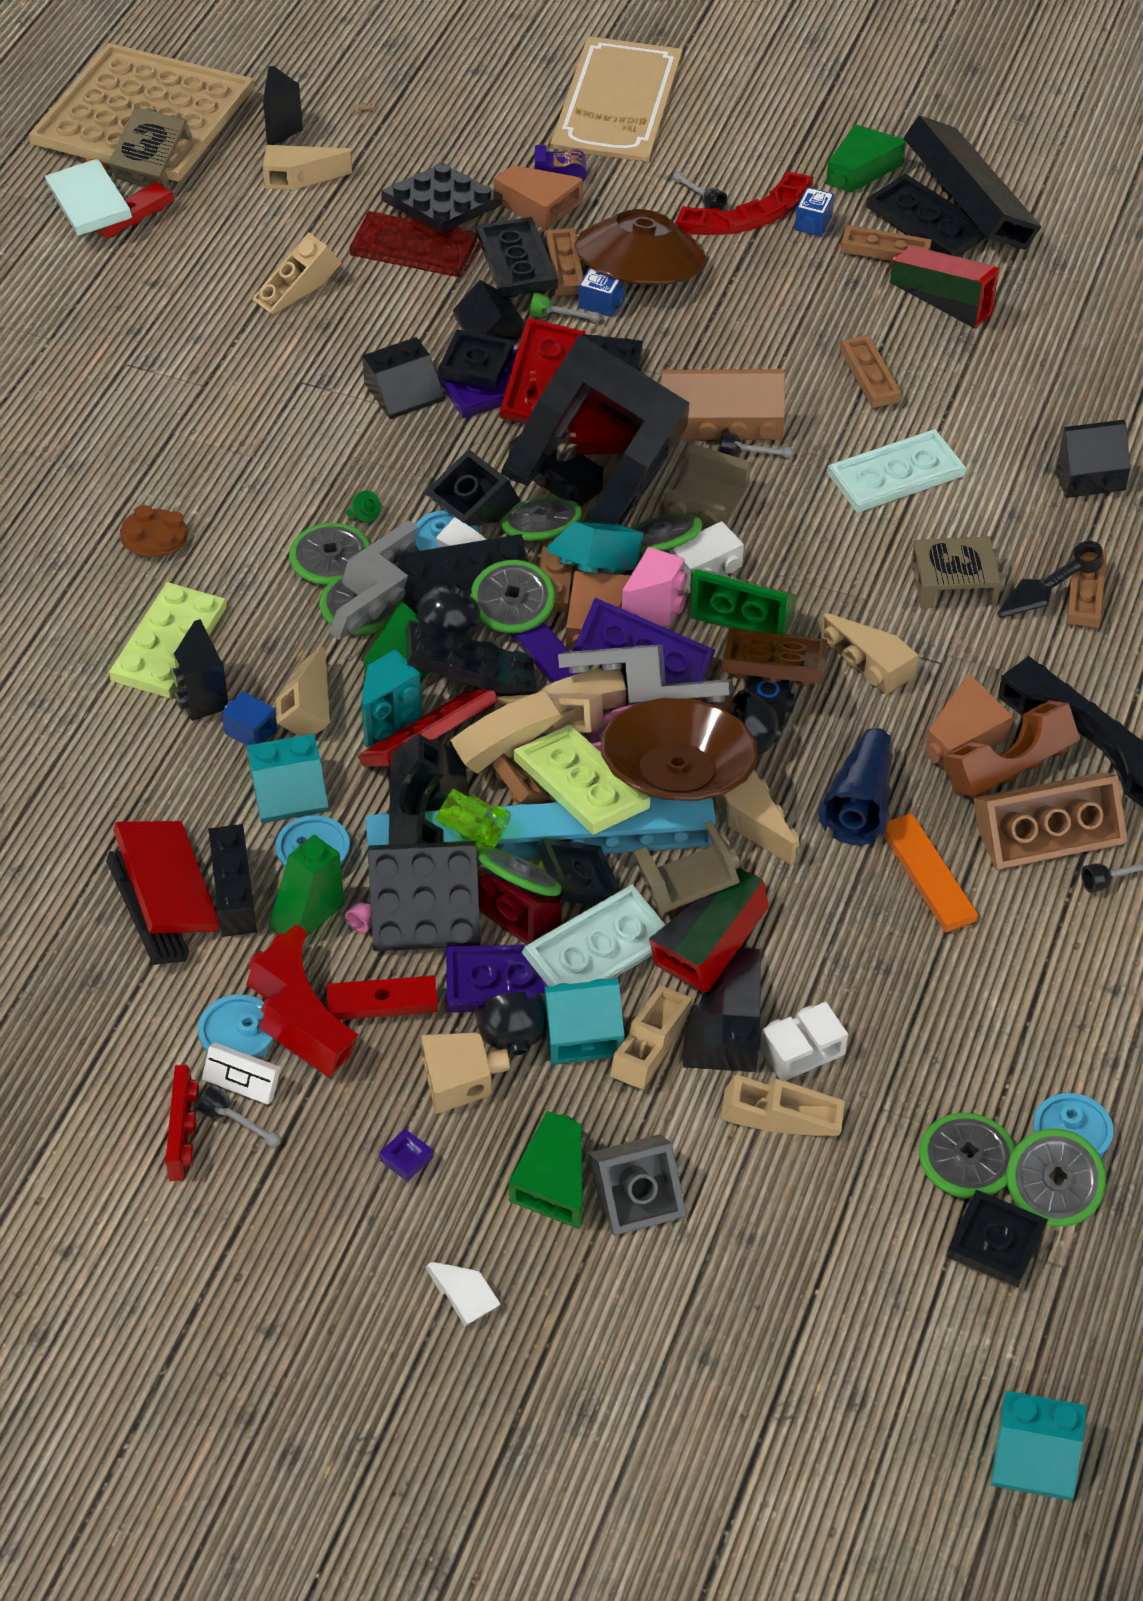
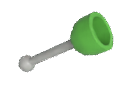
(542, 307)

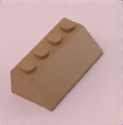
(731, 402)
(1051, 820)

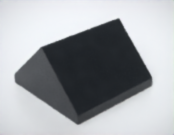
(281, 106)
(489, 314)

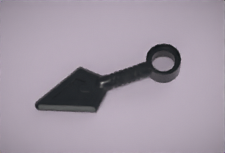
(1036, 592)

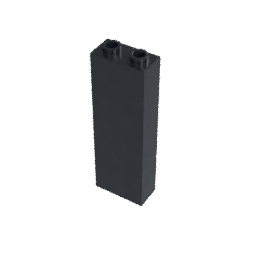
(972, 182)

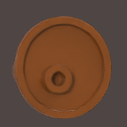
(153, 531)

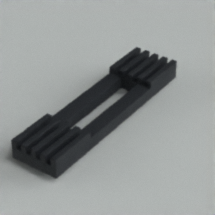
(161, 947)

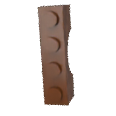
(1044, 733)

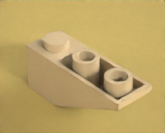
(303, 165)
(298, 275)
(874, 653)
(304, 698)
(756, 816)

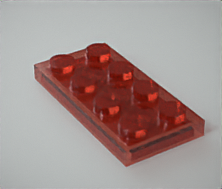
(412, 244)

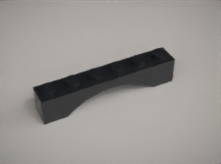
(1033, 684)

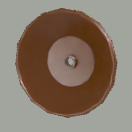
(641, 249)
(679, 749)

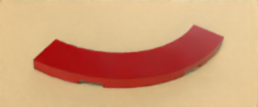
(747, 216)

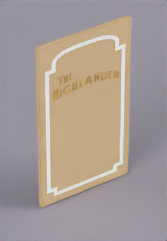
(617, 99)

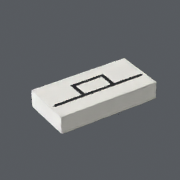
(241, 1073)

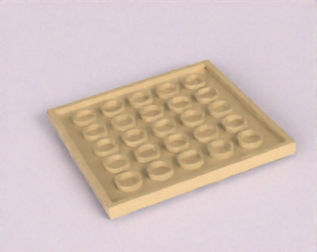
(101, 100)

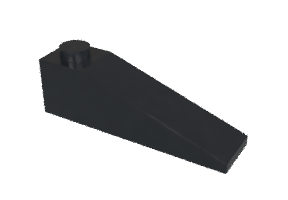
(728, 1019)

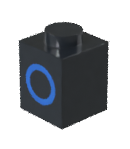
(776, 693)

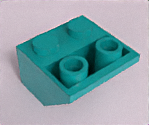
(598, 546)
(389, 697)
(583, 1020)

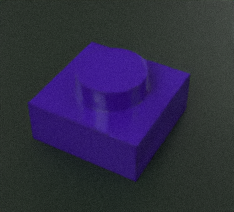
(406, 1155)

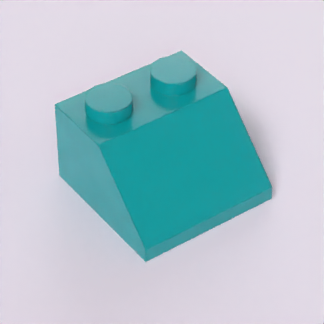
(287, 778)
(1038, 1445)

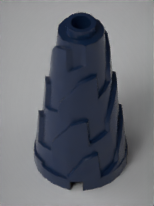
(860, 791)

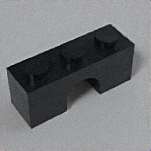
(571, 479)
(232, 880)

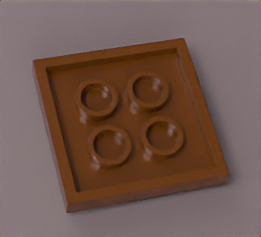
(774, 657)

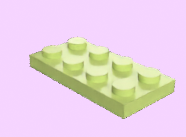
(150, 651)
(580, 779)

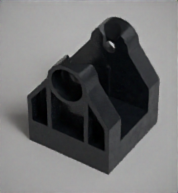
(621, 395)

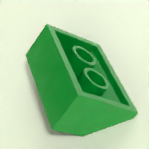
(740, 603)

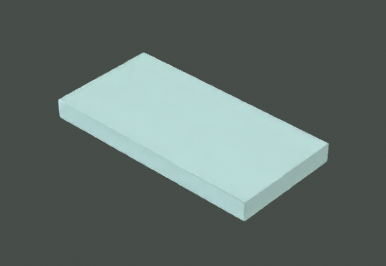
(88, 197)
(896, 470)
(597, 942)

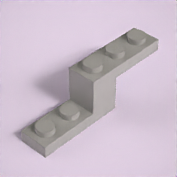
(374, 580)
(645, 673)

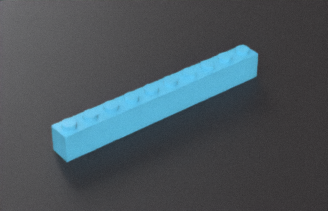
(661, 827)

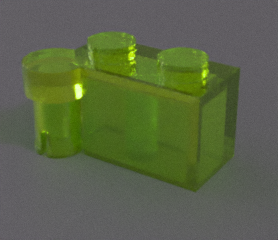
(473, 819)

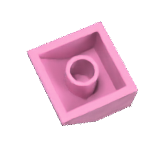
(656, 587)

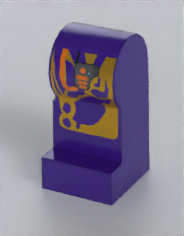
(567, 163)

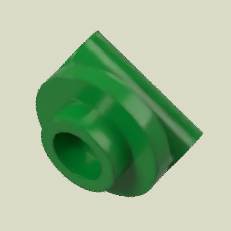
(364, 506)

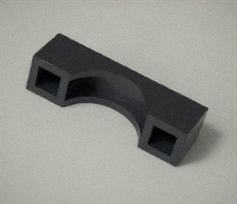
(413, 776)

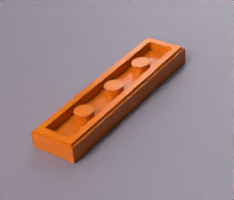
(929, 873)

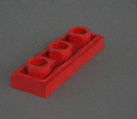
(141, 204)
(382, 997)
(181, 1123)

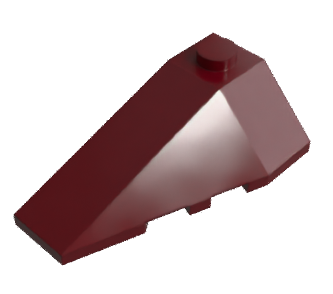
(517, 909)

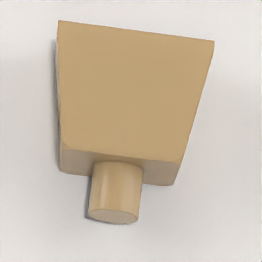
(459, 1068)

